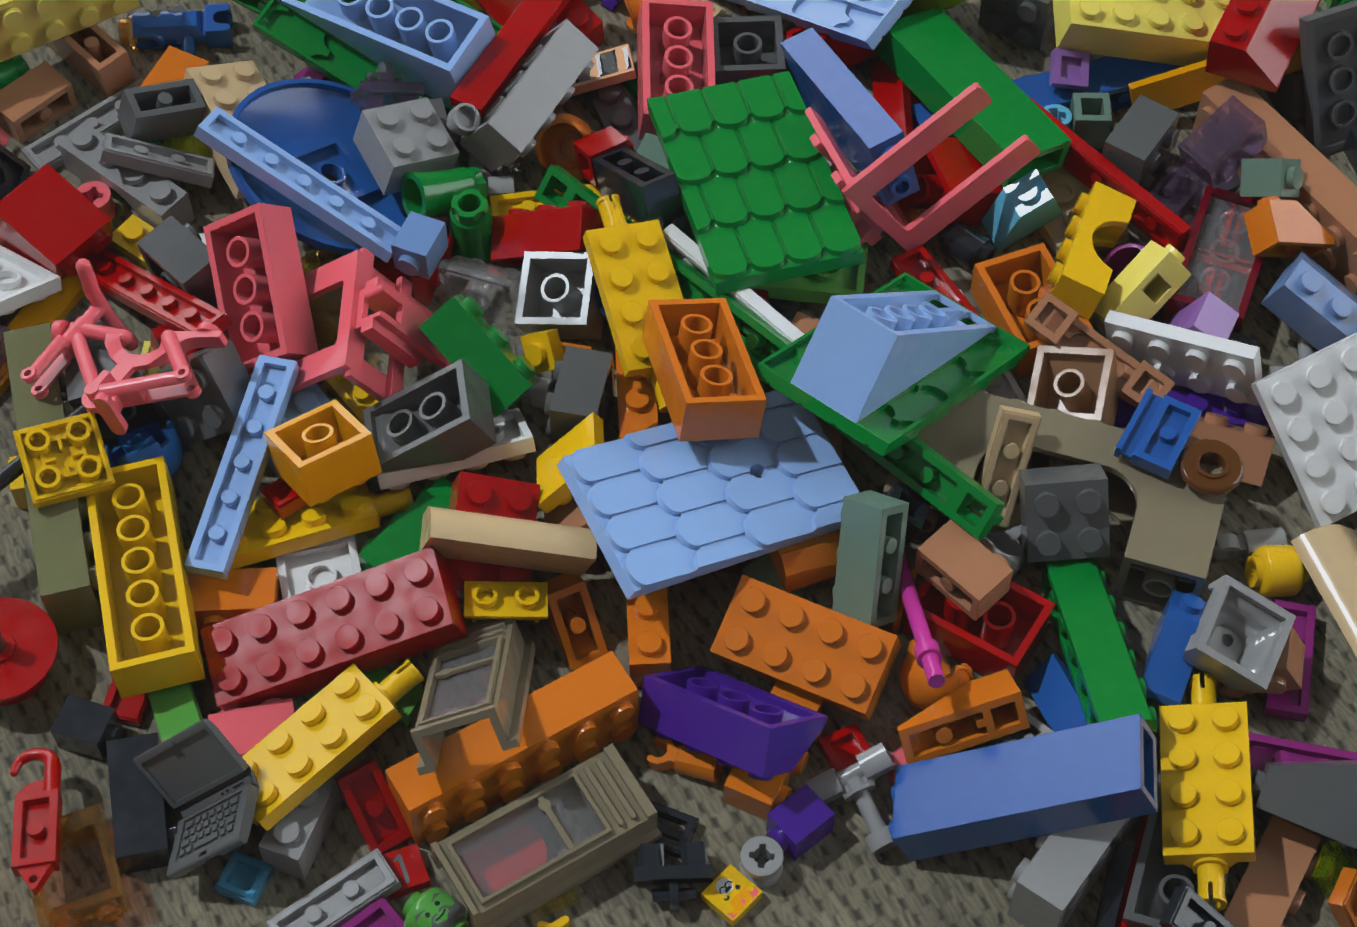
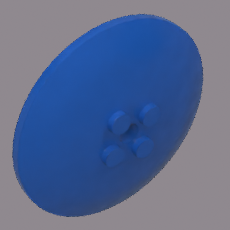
(317, 127)

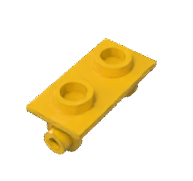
(505, 600)

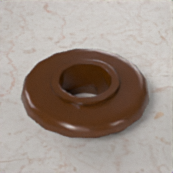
(1215, 453)

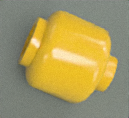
(1275, 571)

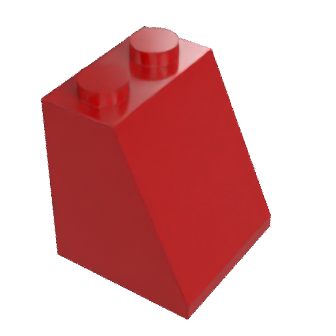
(943, 171)
(52, 223)

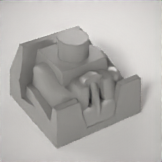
(1239, 636)

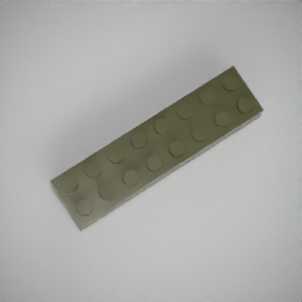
(63, 529)

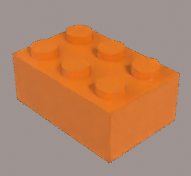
(1008, 292)

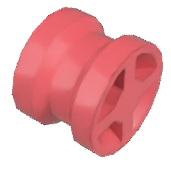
(100, 196)

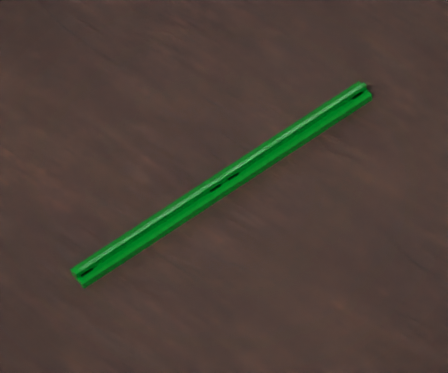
(912, 462)

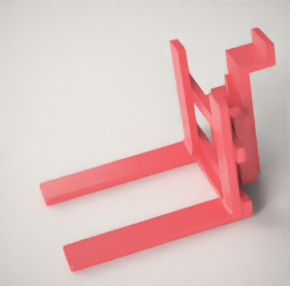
(860, 189)
(391, 327)

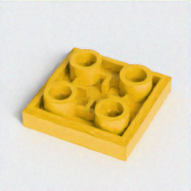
(64, 460)
(552, 484)

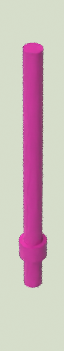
(926, 649)

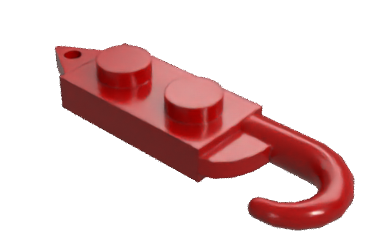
(37, 821)

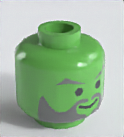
(434, 909)

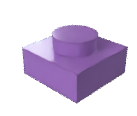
(1069, 69)

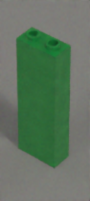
(943, 61)

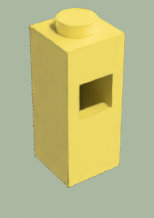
(1145, 283)

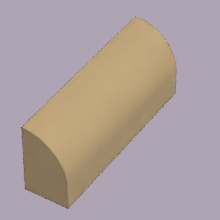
(508, 541)
(1332, 564)

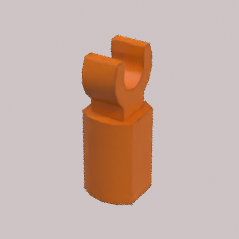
(685, 762)

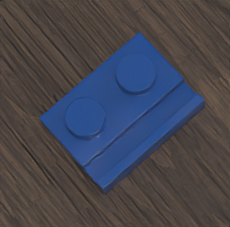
(1158, 433)

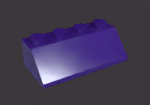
(728, 720)

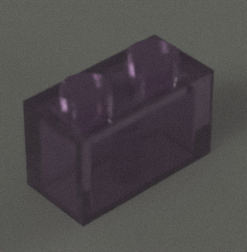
(1222, 141)

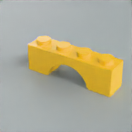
(1081, 274)

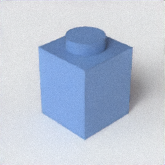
(419, 245)

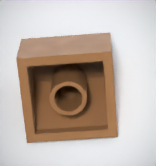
(1076, 382)

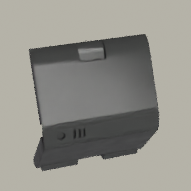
(210, 786)

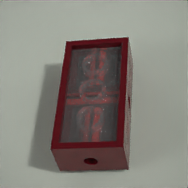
(1219, 255)

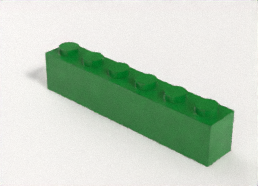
(1094, 642)

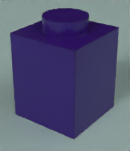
(800, 822)

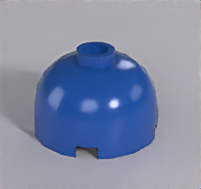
(147, 443)

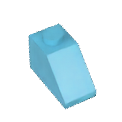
(1020, 210)

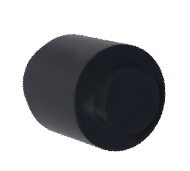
(965, 245)

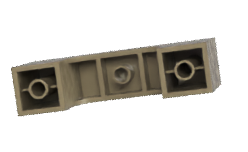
(1164, 521)

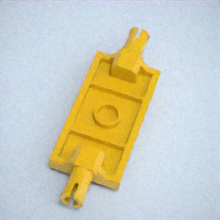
(629, 270)
(338, 518)
(324, 738)
(1206, 787)

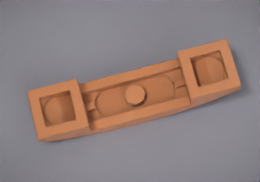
(1059, 326)

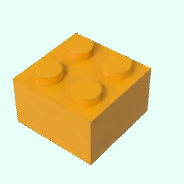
(323, 452)

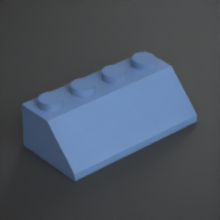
(1313, 303)

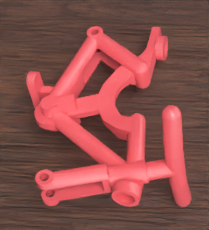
(113, 390)

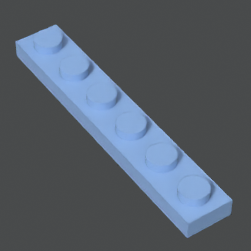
(298, 182)
(241, 468)

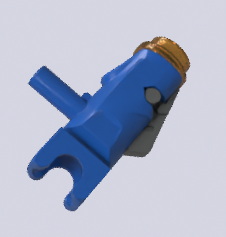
(178, 28)

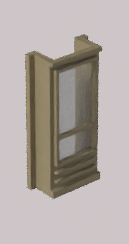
(472, 682)
(548, 840)

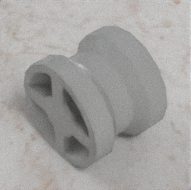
(761, 872)

